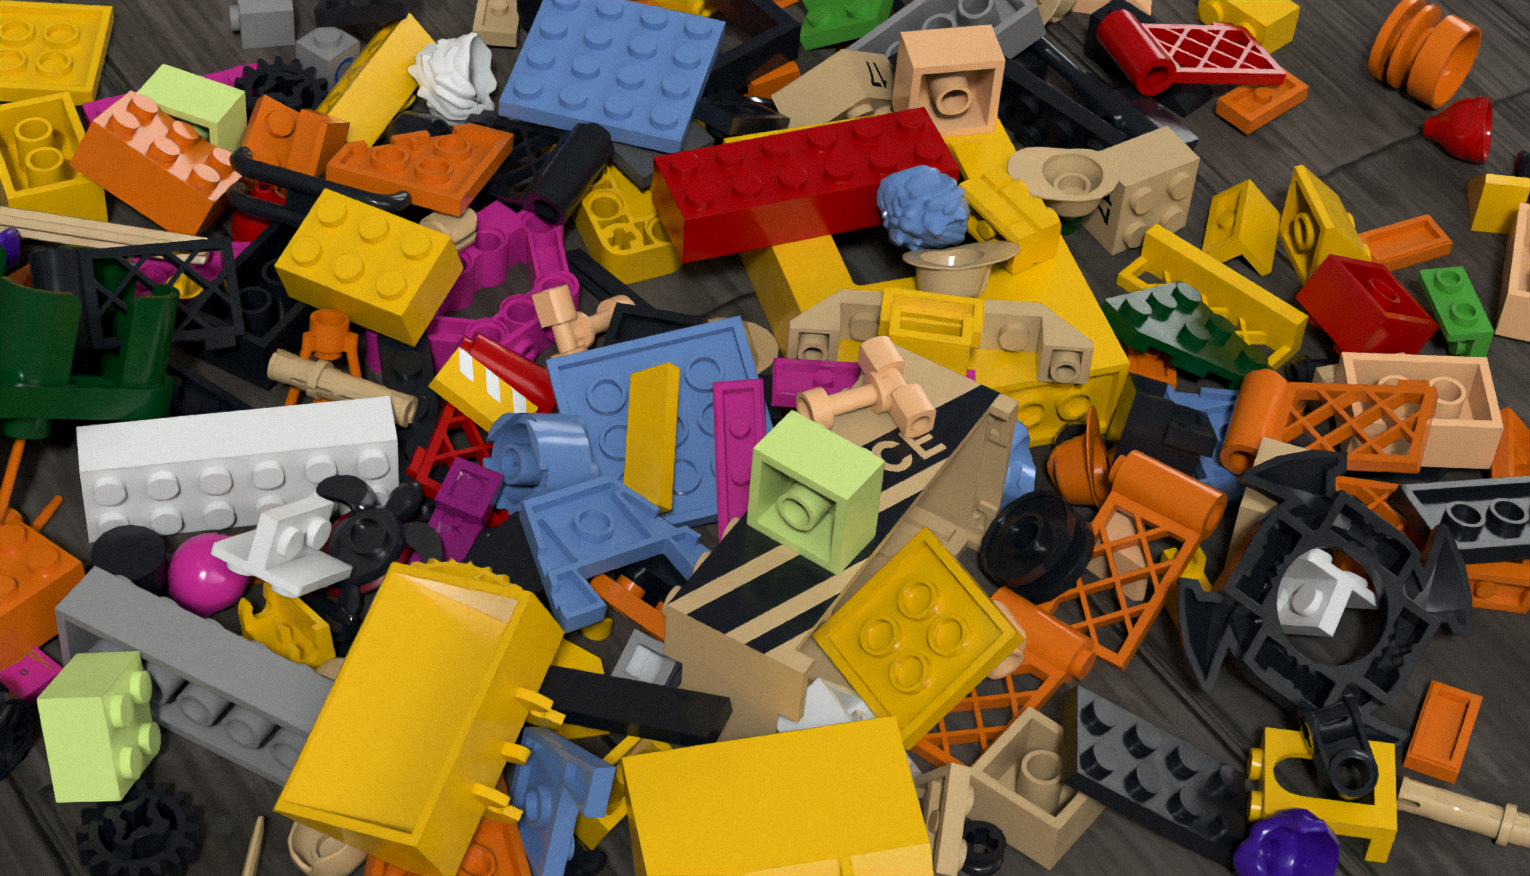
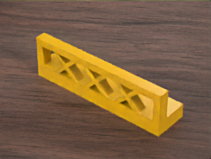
(1255, 311)

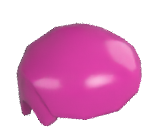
(202, 580)

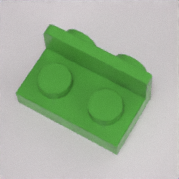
(841, 20)
(1457, 310)

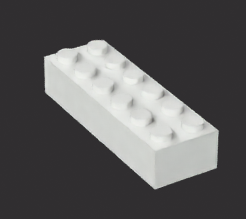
(231, 464)

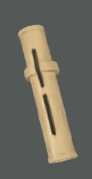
(324, 381)
(1465, 812)

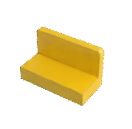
(1243, 224)

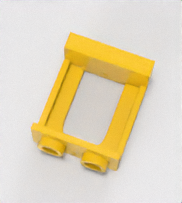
(1372, 820)

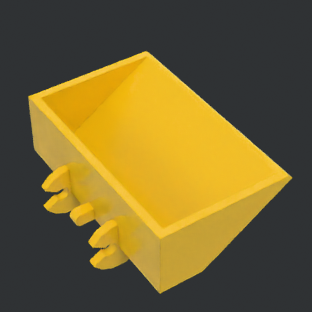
(425, 719)
(779, 806)

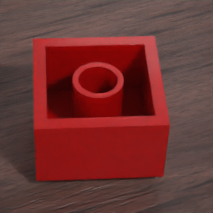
(1365, 308)

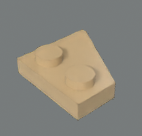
(946, 803)

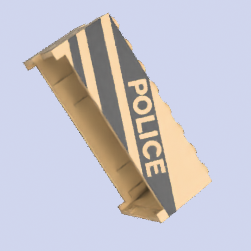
(754, 603)

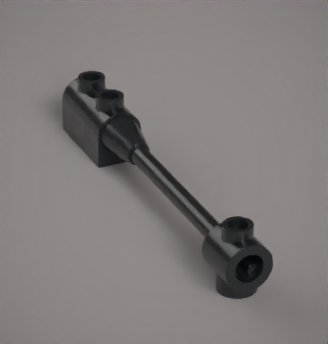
(1122, 107)

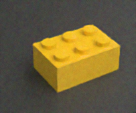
(35, 157)
(369, 266)

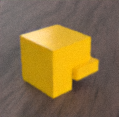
(933, 325)

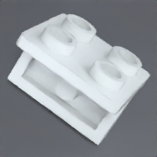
(287, 549)
(1317, 593)

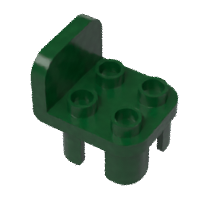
(107, 388)

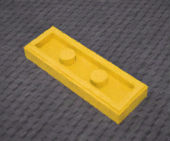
(652, 433)

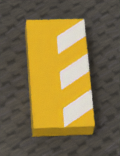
(477, 390)

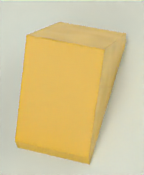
(1495, 201)

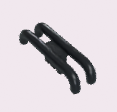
(301, 192)

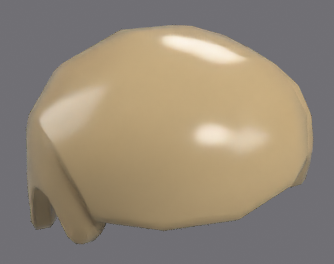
(321, 854)

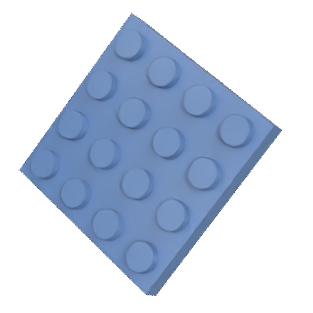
(614, 66)
(598, 386)

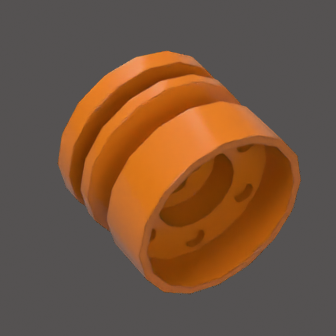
(1424, 52)

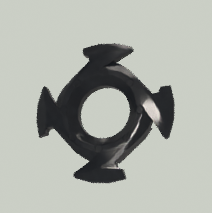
(1242, 611)

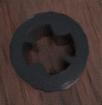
(995, 841)

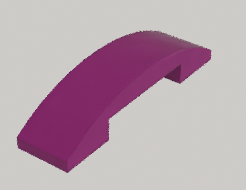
(463, 507)

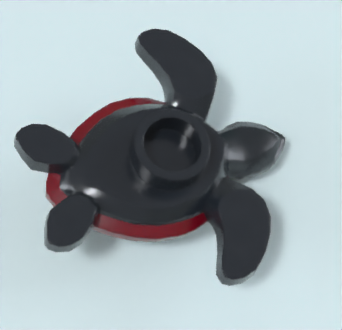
(374, 535)

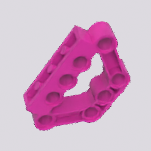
(500, 244)

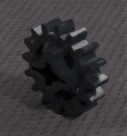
(282, 83)
(139, 834)

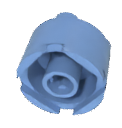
(538, 455)

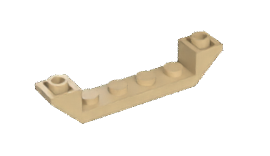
(1060, 349)

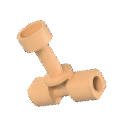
(571, 328)
(881, 390)

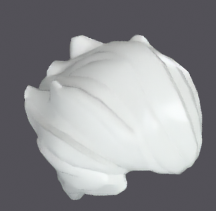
(455, 77)

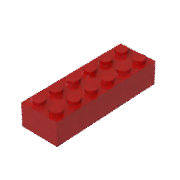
(789, 183)

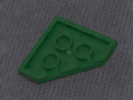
(1180, 324)

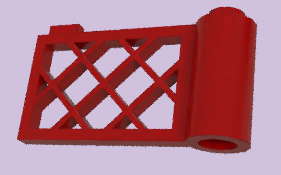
(1152, 53)
(514, 369)

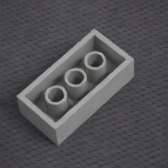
(1013, 21)

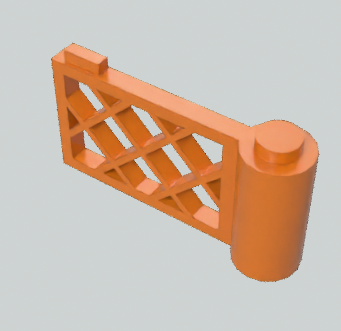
(1269, 405)
(1171, 505)
(1052, 654)

